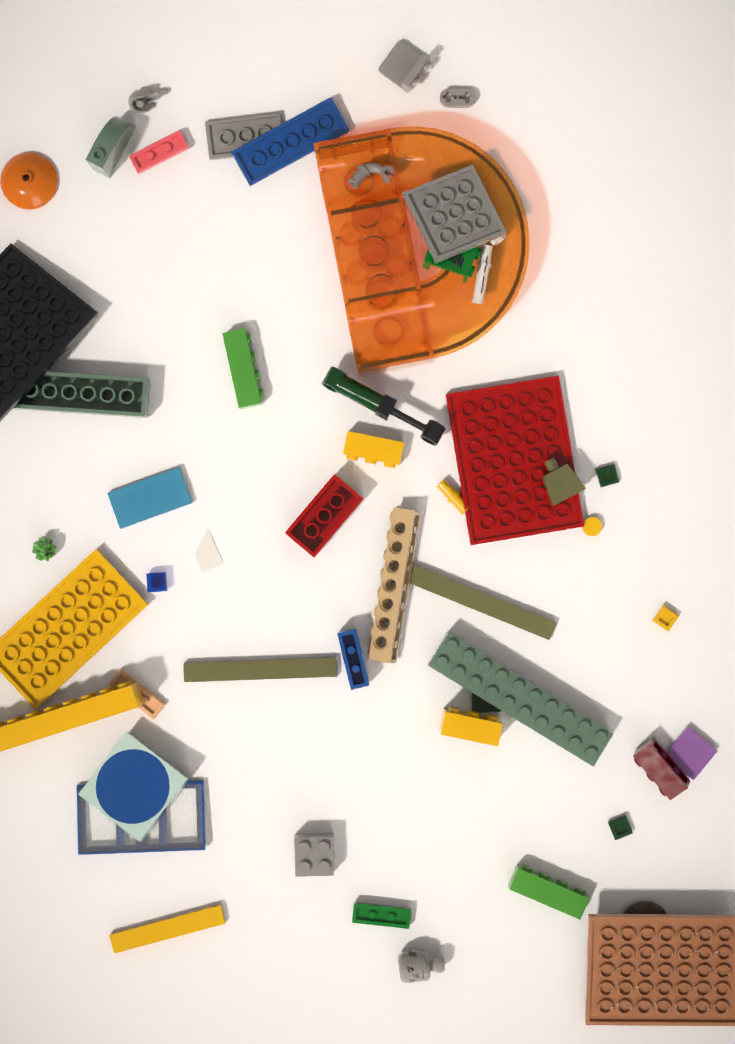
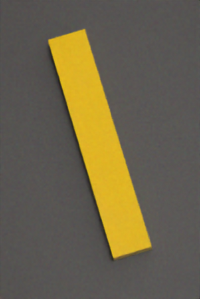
(167, 928)

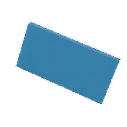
(149, 498)

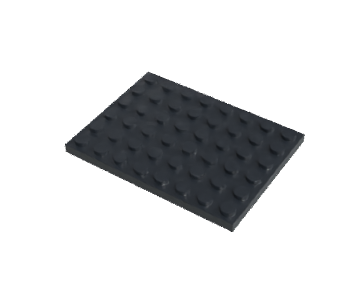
(36, 324)

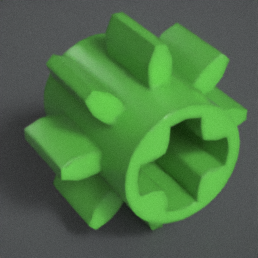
(44, 549)

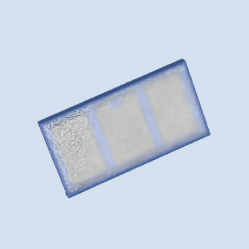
(178, 828)

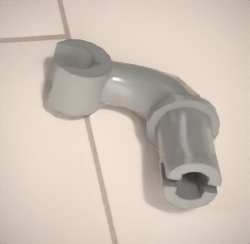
(368, 168)

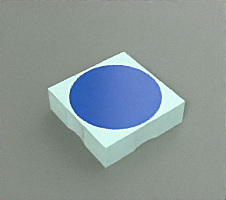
(133, 786)

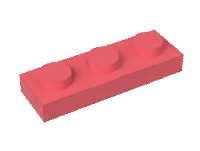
(159, 152)

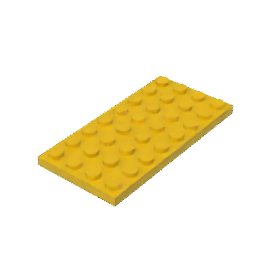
(67, 628)

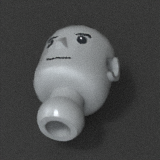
(417, 966)

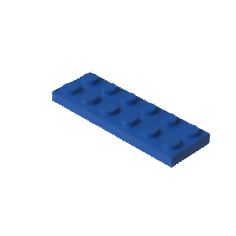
(289, 141)

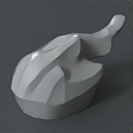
(141, 99)

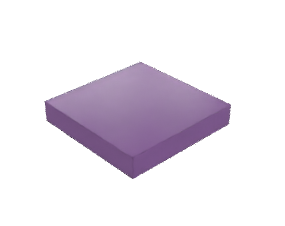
(691, 752)

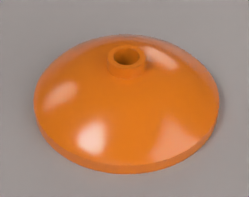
(40, 186)

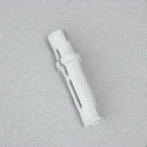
(482, 274)

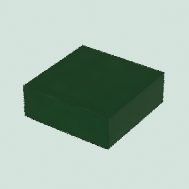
(607, 475)
(620, 827)

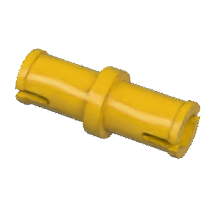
(452, 495)

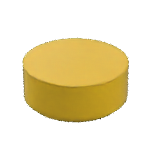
(592, 526)

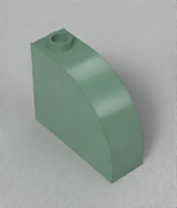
(110, 146)

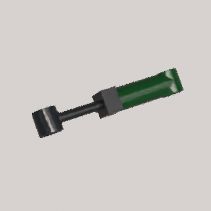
(382, 405)

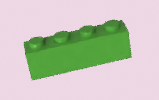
(242, 368)
(548, 892)

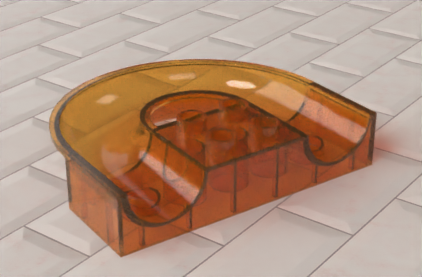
(388, 309)

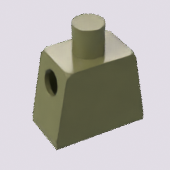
(560, 482)

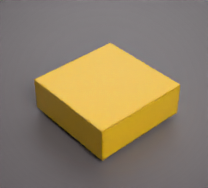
(665, 618)

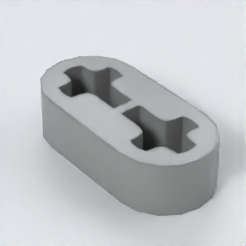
(457, 93)

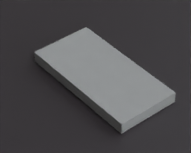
(232, 133)

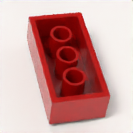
(324, 516)

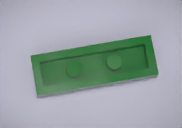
(381, 915)

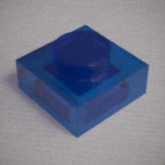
(156, 582)

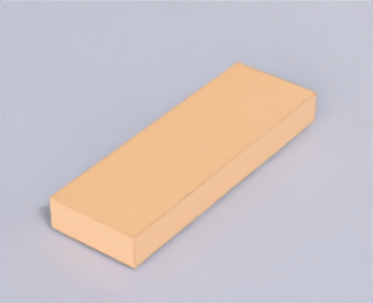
(152, 705)

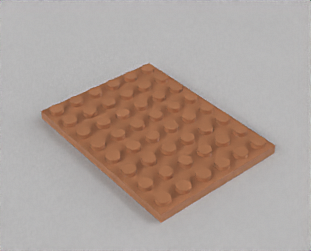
(660, 970)

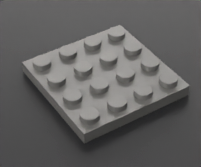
(454, 213)

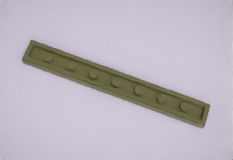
(482, 602)
(260, 669)

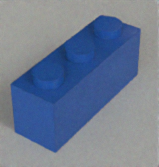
(353, 659)

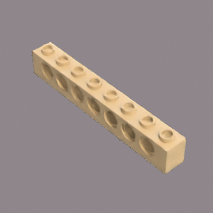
(402, 579)

